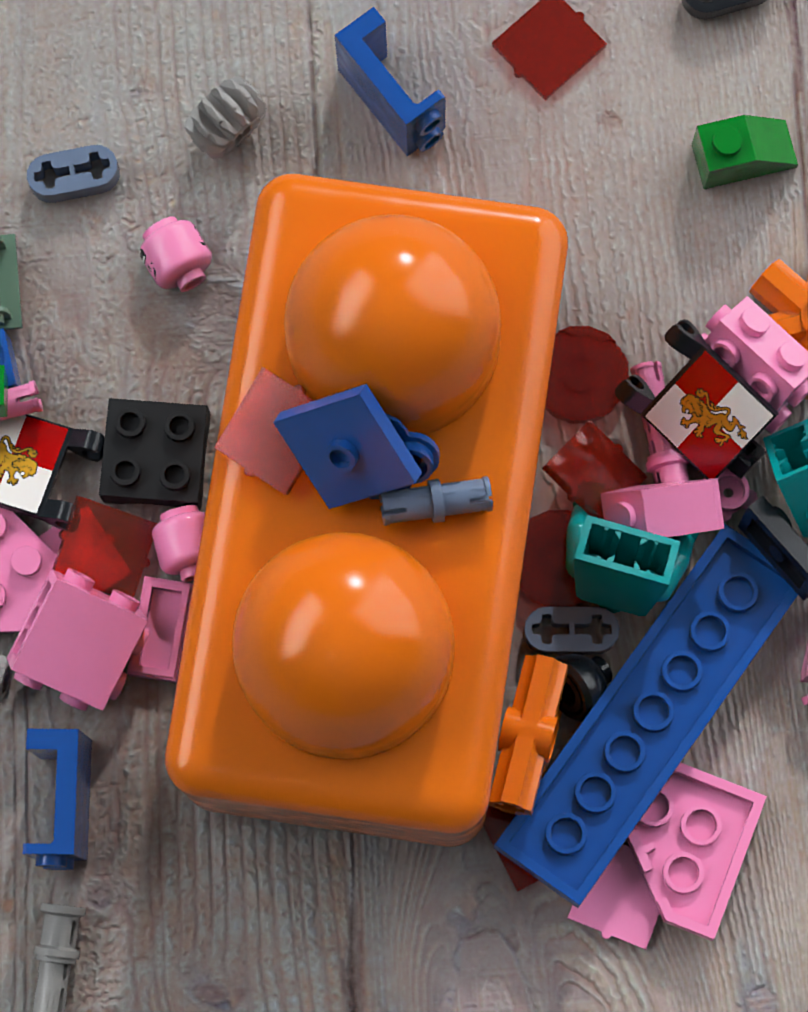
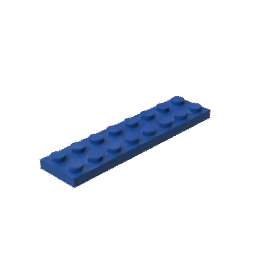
(649, 717)

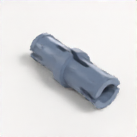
(436, 500)

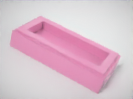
(167, 610)

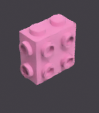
(761, 355)
(78, 640)

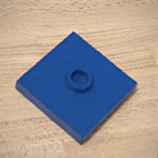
(347, 446)

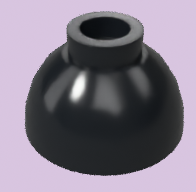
(583, 684)

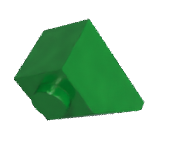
(742, 149)

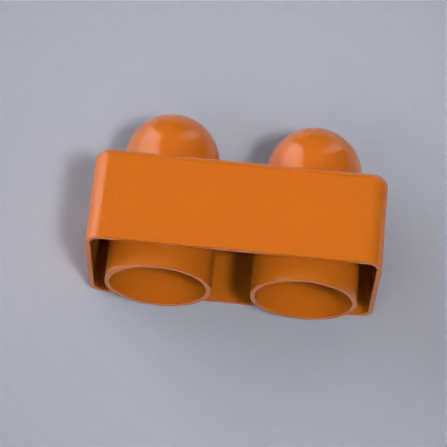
(346, 659)

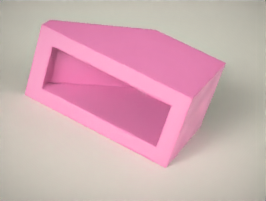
(667, 507)

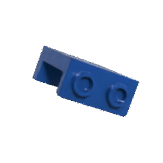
(359, 58)
(72, 796)

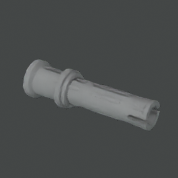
(55, 955)

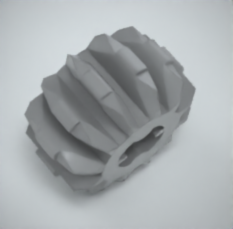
(225, 117)

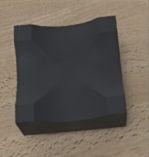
(154, 453)

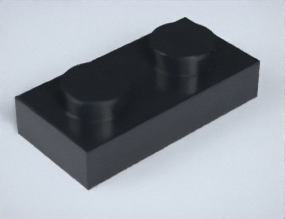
(777, 541)

